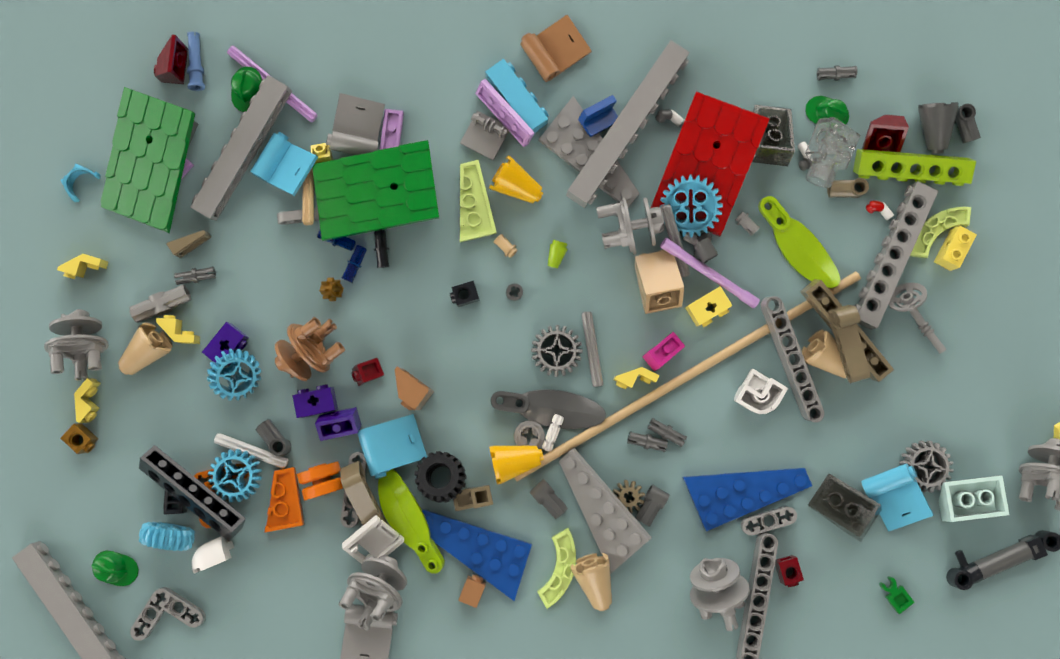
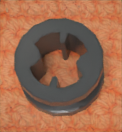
(508, 290)

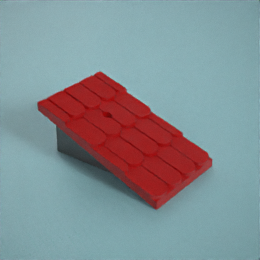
(717, 145)

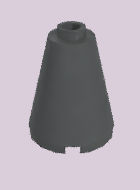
(938, 124)

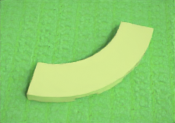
(936, 225)
(562, 574)

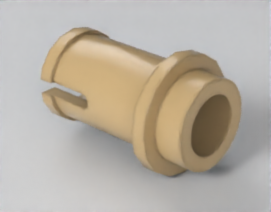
(509, 249)

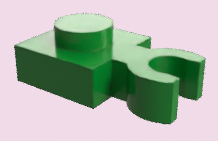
(897, 596)

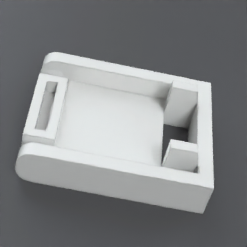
(374, 537)

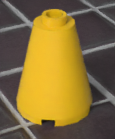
(516, 182)
(514, 460)

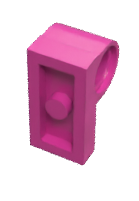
(663, 351)

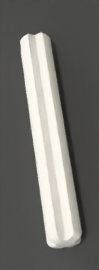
(259, 453)

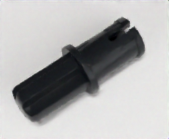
(381, 249)

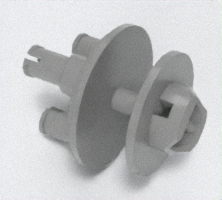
(624, 236)
(76, 343)
(1041, 473)
(375, 589)
(718, 589)

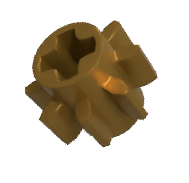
(331, 289)

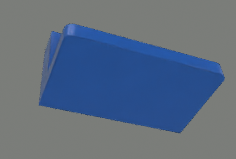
(599, 116)

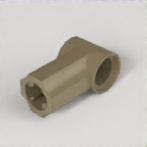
(845, 188)

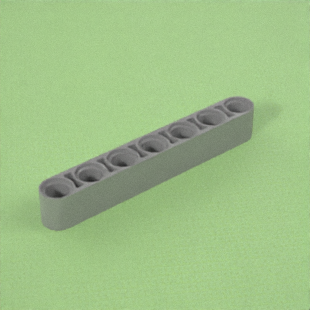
(799, 365)
(757, 590)

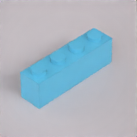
(516, 95)

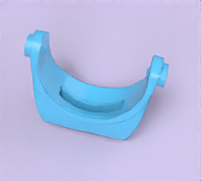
(69, 179)

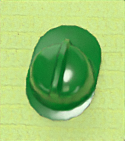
(244, 85)
(826, 107)
(114, 568)

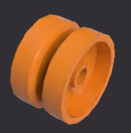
(321, 480)

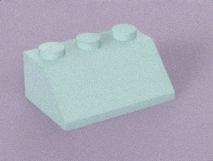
(973, 499)

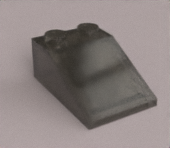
(778, 139)
(845, 507)

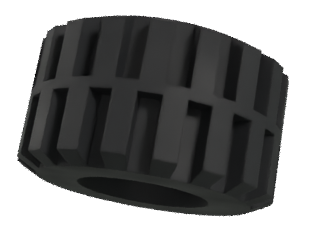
(426, 469)

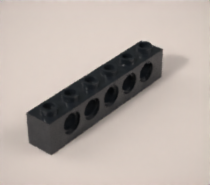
(191, 493)

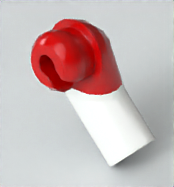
(879, 207)

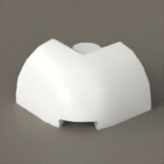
(760, 393)
(211, 554)

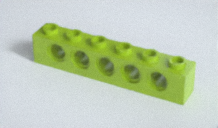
(962, 173)

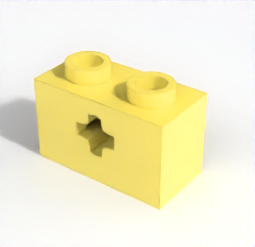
(955, 248)
(717, 299)

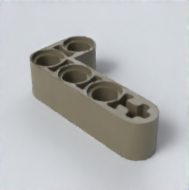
(849, 343)
(359, 493)

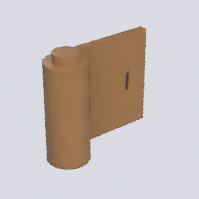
(555, 48)

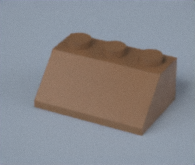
(411, 390)

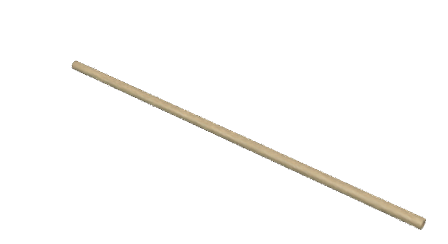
(679, 380)

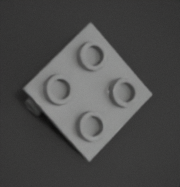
(484, 135)

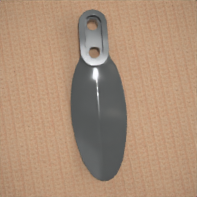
(544, 404)

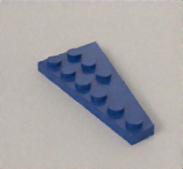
(733, 495)
(486, 552)

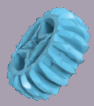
(233, 389)
(219, 483)
(166, 536)

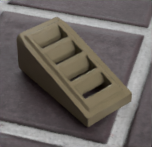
(184, 245)

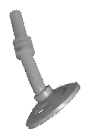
(909, 305)

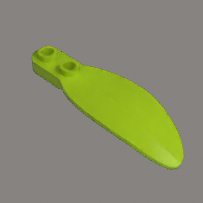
(799, 245)
(408, 519)

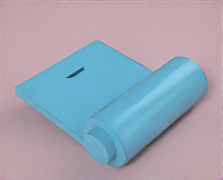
(283, 164)
(389, 445)
(899, 496)

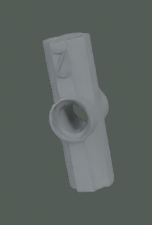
(160, 303)

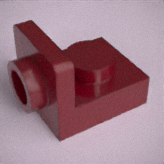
(367, 371)

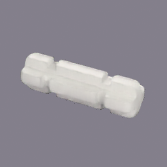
(552, 432)

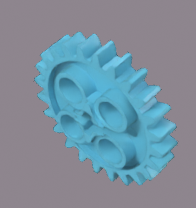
(708, 205)

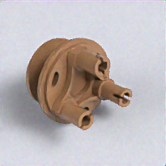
(306, 349)

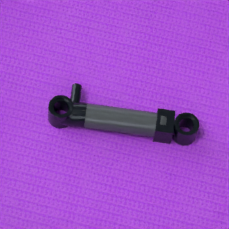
(1027, 548)

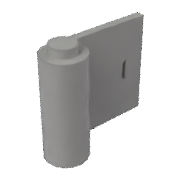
(355, 125)
(363, 643)

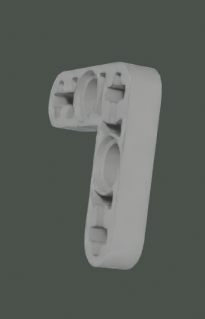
(168, 606)

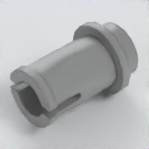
(750, 226)

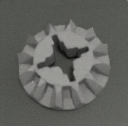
(524, 427)

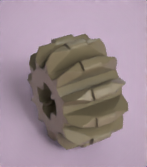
(634, 492)

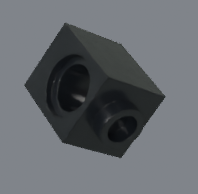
(473, 295)

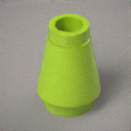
(556, 253)

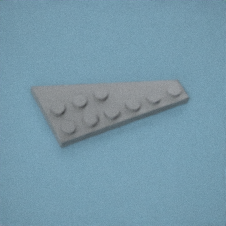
(574, 145)
(609, 520)

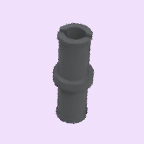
(836, 73)
(195, 275)
(667, 432)
(647, 441)

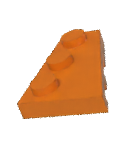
(285, 501)

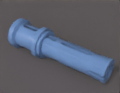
(195, 69)

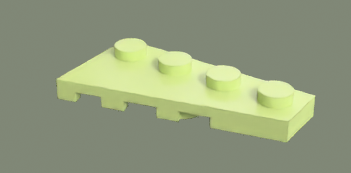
(475, 210)

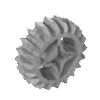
(556, 334)
(926, 458)

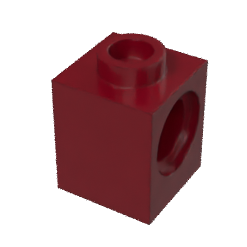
(783, 564)

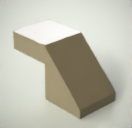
(473, 498)

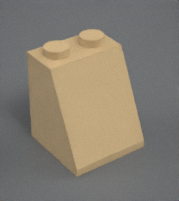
(659, 281)

